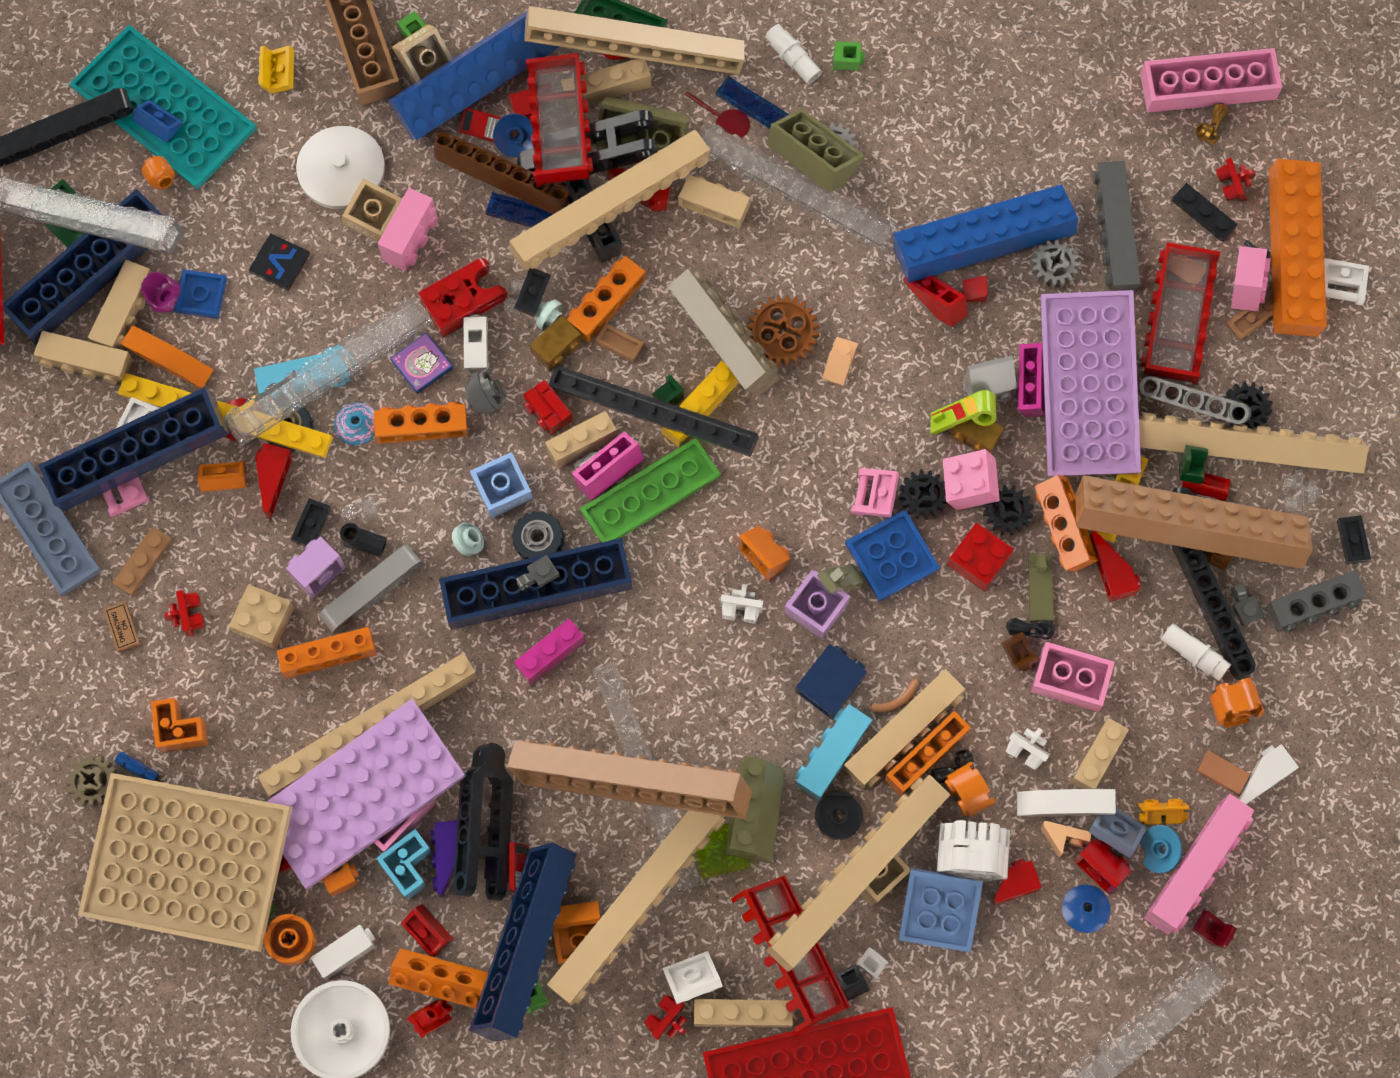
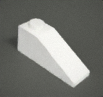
(1269, 770)

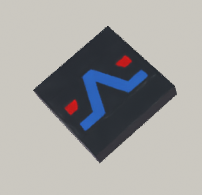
(279, 262)

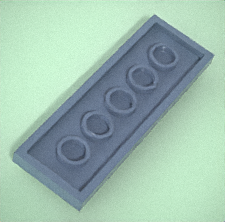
(46, 529)

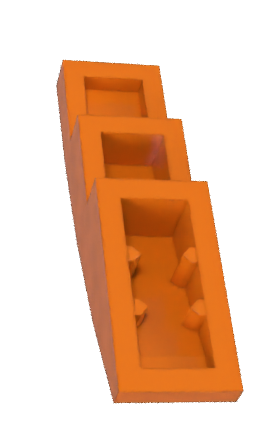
(167, 357)

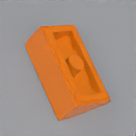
(222, 476)

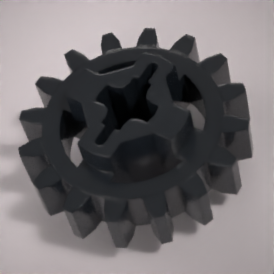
(1257, 403)
(916, 488)
(1015, 515)

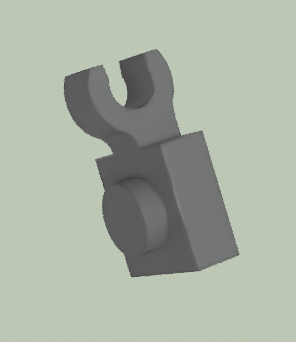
(540, 572)
(1246, 608)

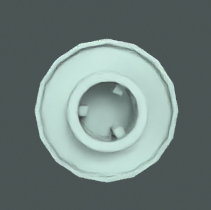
(548, 313)
(467, 539)

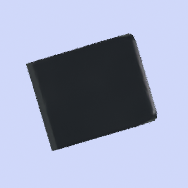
(852, 982)

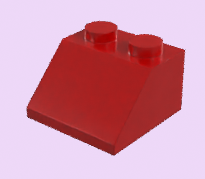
(1103, 865)

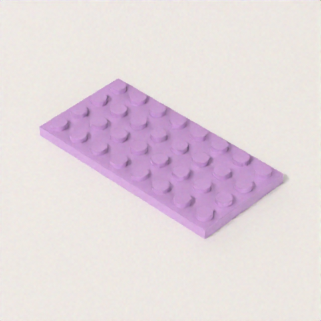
(1090, 383)
(364, 792)

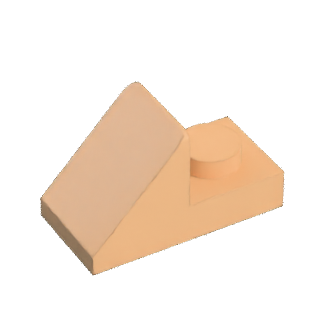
(839, 361)
(1057, 834)

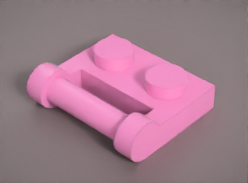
(882, 492)
(132, 495)

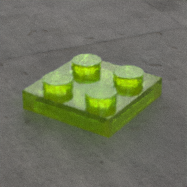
(712, 858)

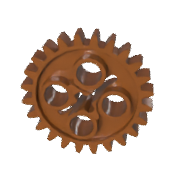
(791, 313)

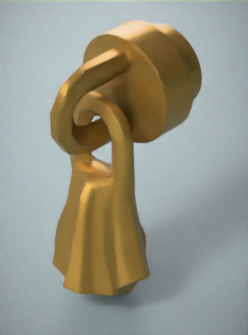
(1206, 130)

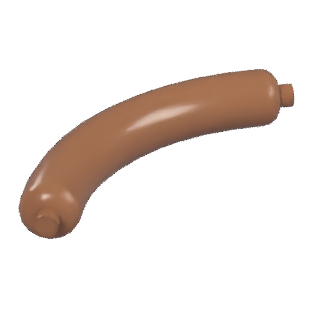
(897, 703)

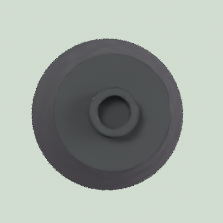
(485, 393)

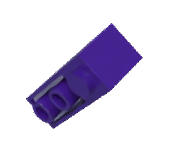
(444, 859)

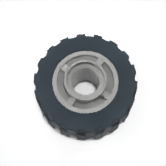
(535, 524)

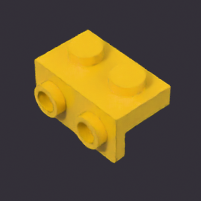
(276, 69)

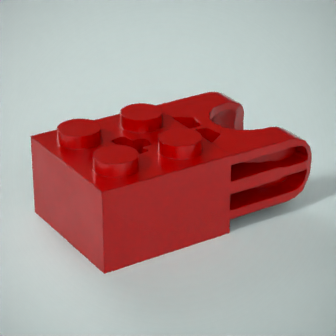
(465, 295)

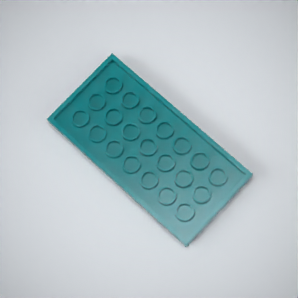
(210, 124)

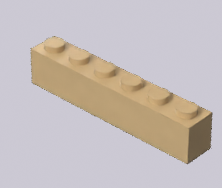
(903, 729)

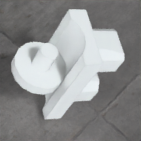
(741, 602)
(1019, 742)

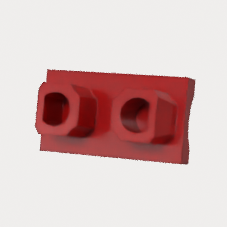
(1229, 171)
(185, 603)
(672, 1009)
(431, 1017)

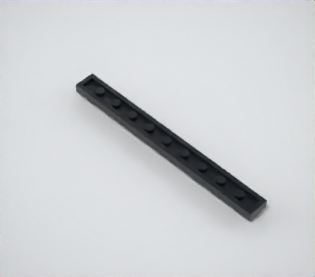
(654, 411)

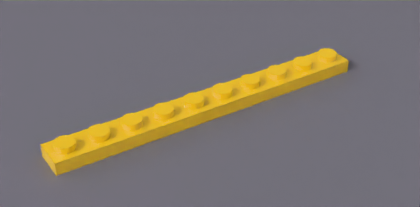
(283, 433)

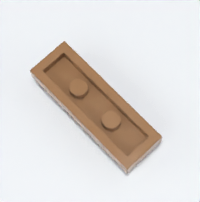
(142, 561)

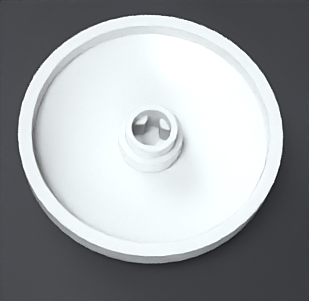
(336, 163)
(340, 1030)

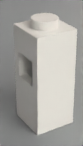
(475, 344)
(344, 951)

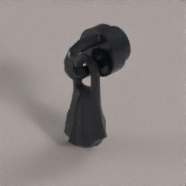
(1044, 629)
(962, 758)

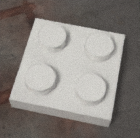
(692, 977)

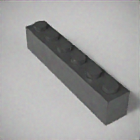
(1117, 226)

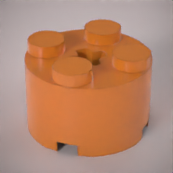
(1236, 703)
(969, 789)
(278, 934)

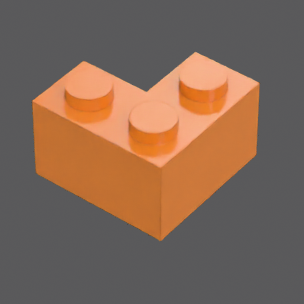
(172, 732)

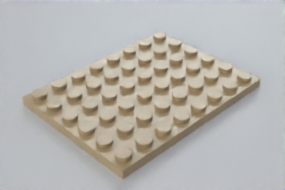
(185, 861)

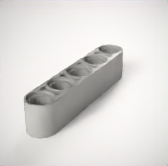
(1185, 393)
(370, 588)

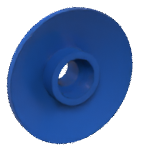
(503, 139)
(1076, 915)

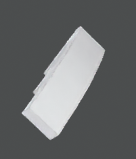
(1066, 802)

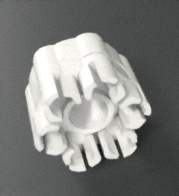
(972, 851)

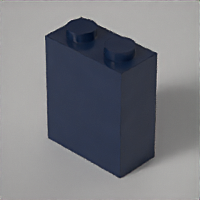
(831, 680)

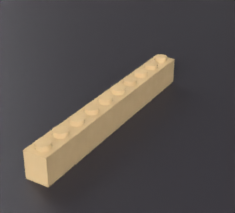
(634, 40)
(609, 200)
(1254, 444)
(424, 692)
(857, 873)
(633, 904)

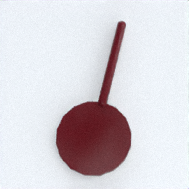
(731, 120)

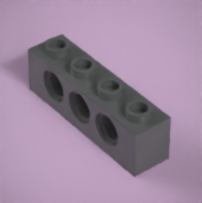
(1347, 584)

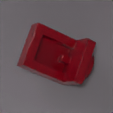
(1214, 930)

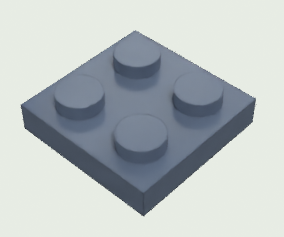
(1118, 831)

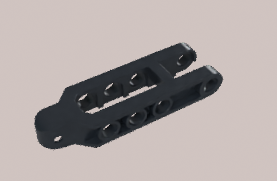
(616, 154)
(468, 851)

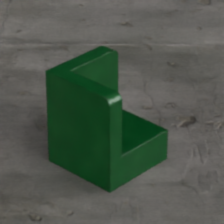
(670, 391)
(1192, 464)

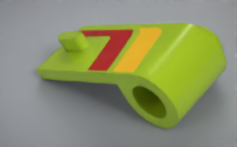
(978, 407)

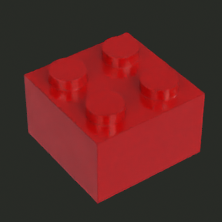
(980, 557)

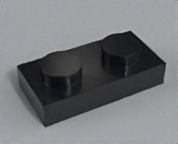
(532, 291)
(310, 522)
(1353, 540)

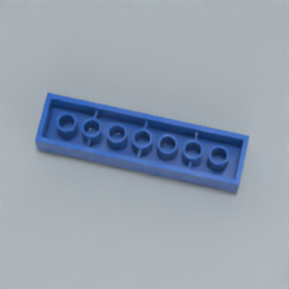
(466, 78)
(985, 233)

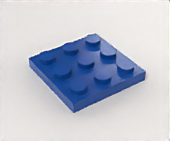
(892, 555)

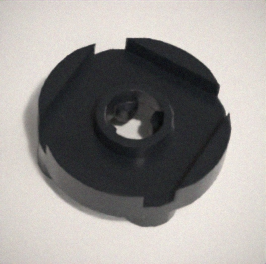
(848, 807)

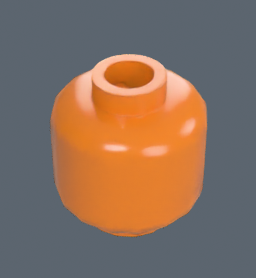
(158, 172)

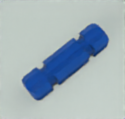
(136, 767)

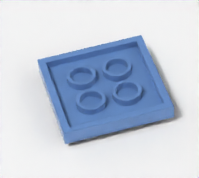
(940, 909)

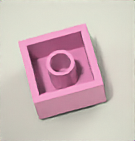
(1250, 279)
(971, 479)

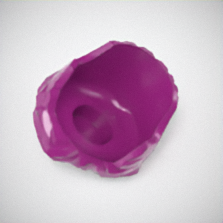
(160, 291)

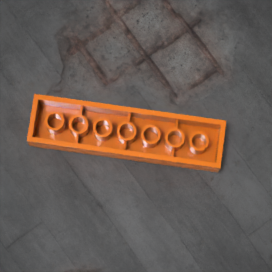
(1297, 248)

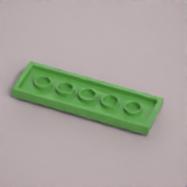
(650, 492)

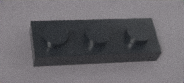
(1204, 212)

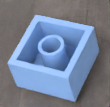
(501, 485)

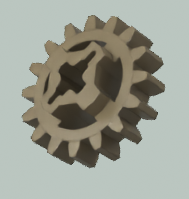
(85, 787)

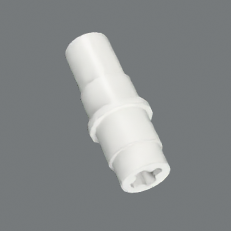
(793, 53)
(1196, 652)

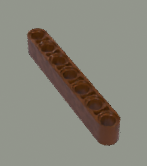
(499, 173)

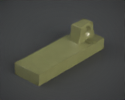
(841, 578)
(1040, 587)

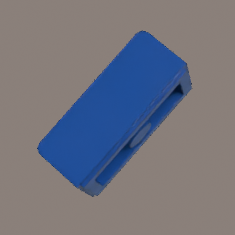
(156, 120)

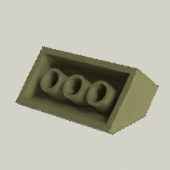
(667, 126)
(814, 149)
(756, 835)

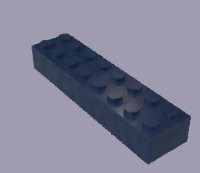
(72, 278)
(133, 449)
(494, 590)
(523, 943)

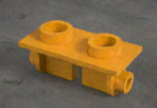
(1172, 810)

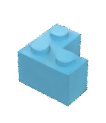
(400, 860)

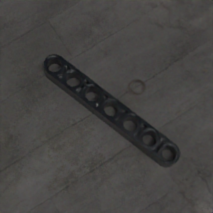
(64, 125)
(1213, 615)

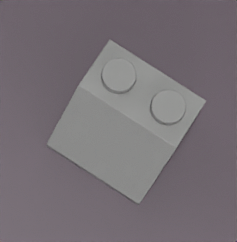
(993, 376)

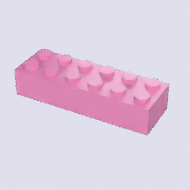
(1210, 80)
(1198, 865)

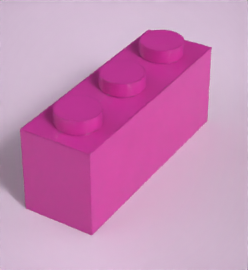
(1031, 380)
(608, 466)
(549, 651)

